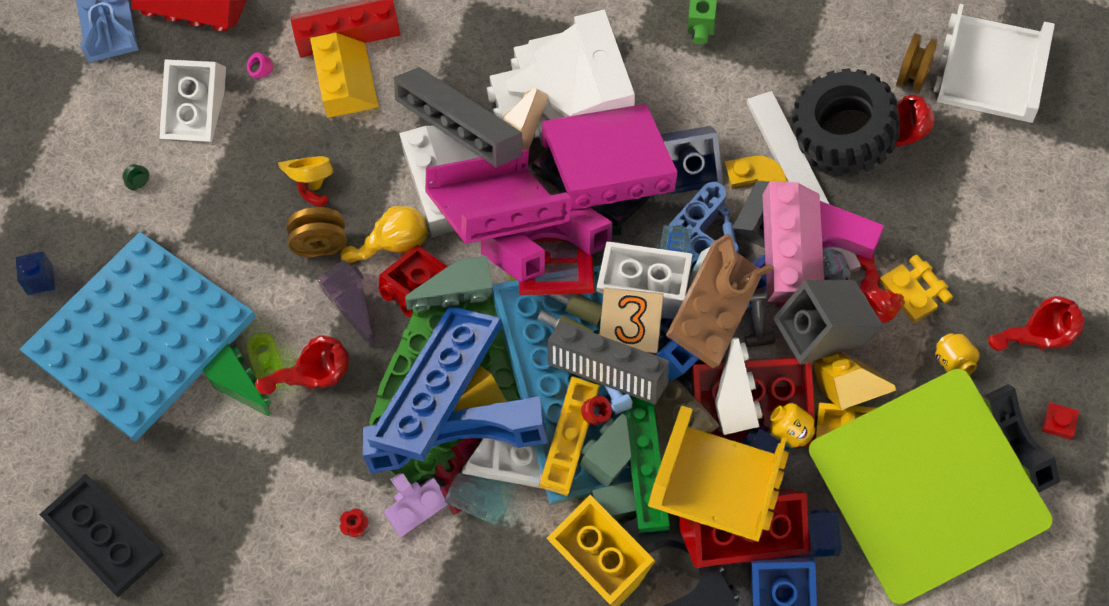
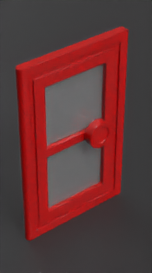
(566, 270)

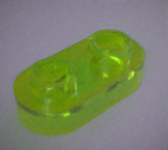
(263, 361)

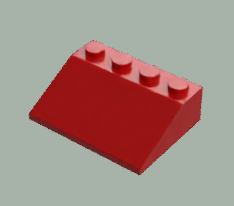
(776, 384)

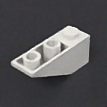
(734, 396)

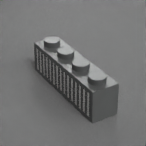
(608, 362)

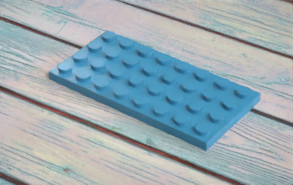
(528, 355)

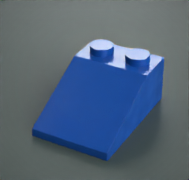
(784, 581)

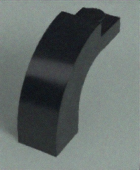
(1036, 462)

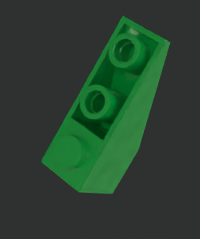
(232, 379)

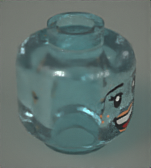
(835, 265)

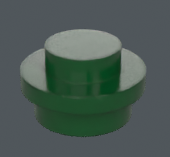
(135, 176)

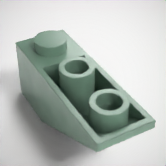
(460, 282)

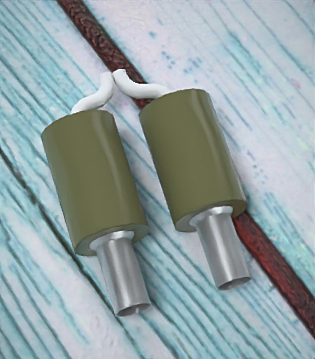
(578, 306)

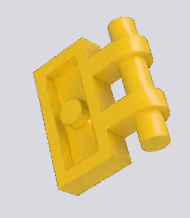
(917, 300)

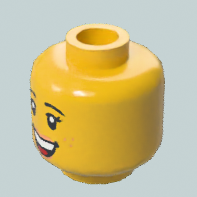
(957, 352)
(792, 423)

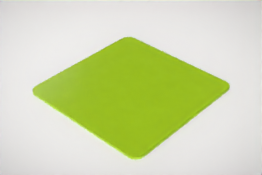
(929, 486)

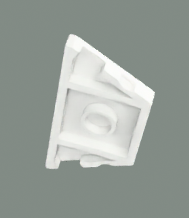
(504, 463)

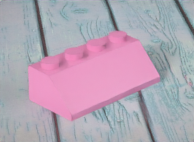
(791, 238)

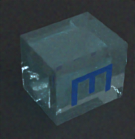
(676, 238)

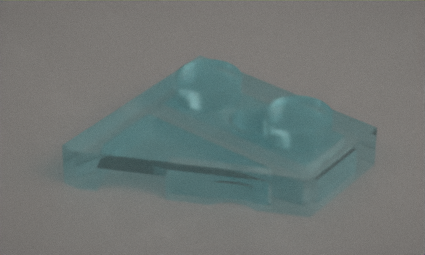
(480, 496)

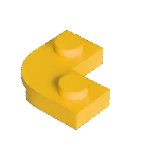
(752, 169)

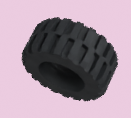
(839, 93)

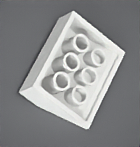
(429, 148)

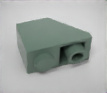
(610, 453)

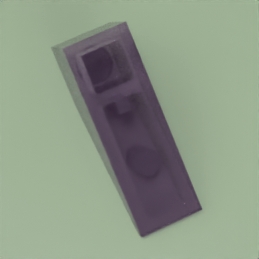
(345, 290)

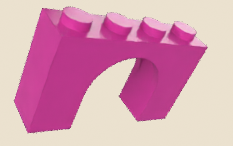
(847, 232)
(526, 259)

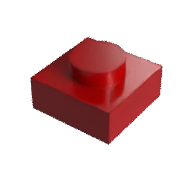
(1060, 421)

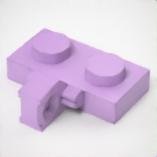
(413, 503)

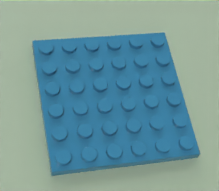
(137, 335)

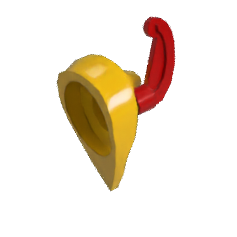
(309, 174)

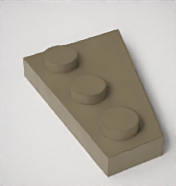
(669, 405)

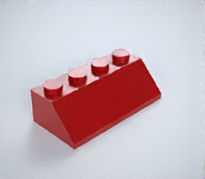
(218, 13)
(359, 20)
(785, 537)

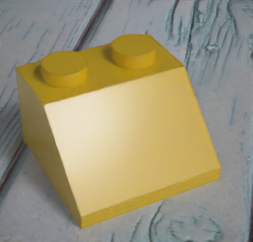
(849, 380)

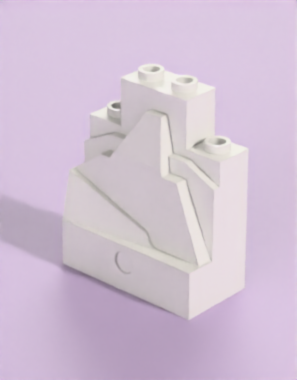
(575, 68)

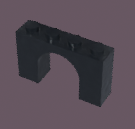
(711, 588)

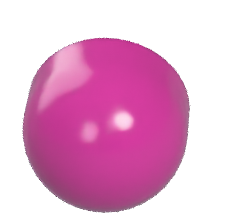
(265, 68)

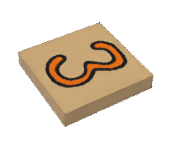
(632, 318)

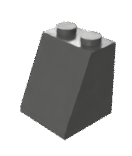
(826, 319)

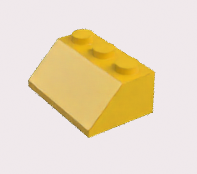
(343, 74)
(602, 551)

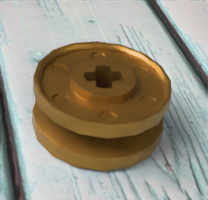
(917, 63)
(316, 232)

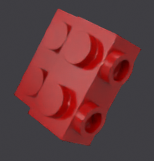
(407, 275)

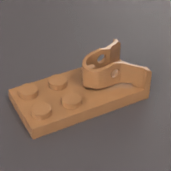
(716, 302)

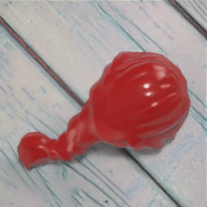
(915, 119)
(884, 302)
(1052, 325)
(319, 365)

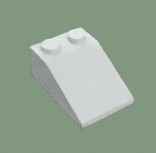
(191, 99)
(648, 271)

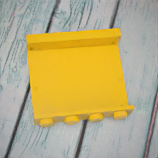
(718, 480)

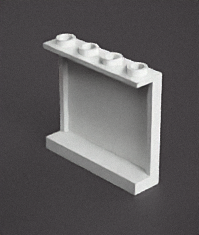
(994, 67)

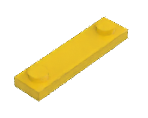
(568, 438)

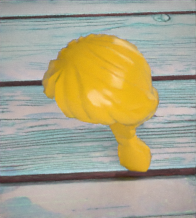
(396, 231)

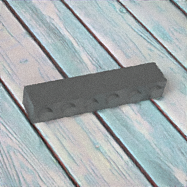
(458, 117)

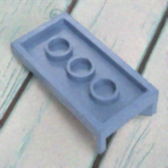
(106, 28)

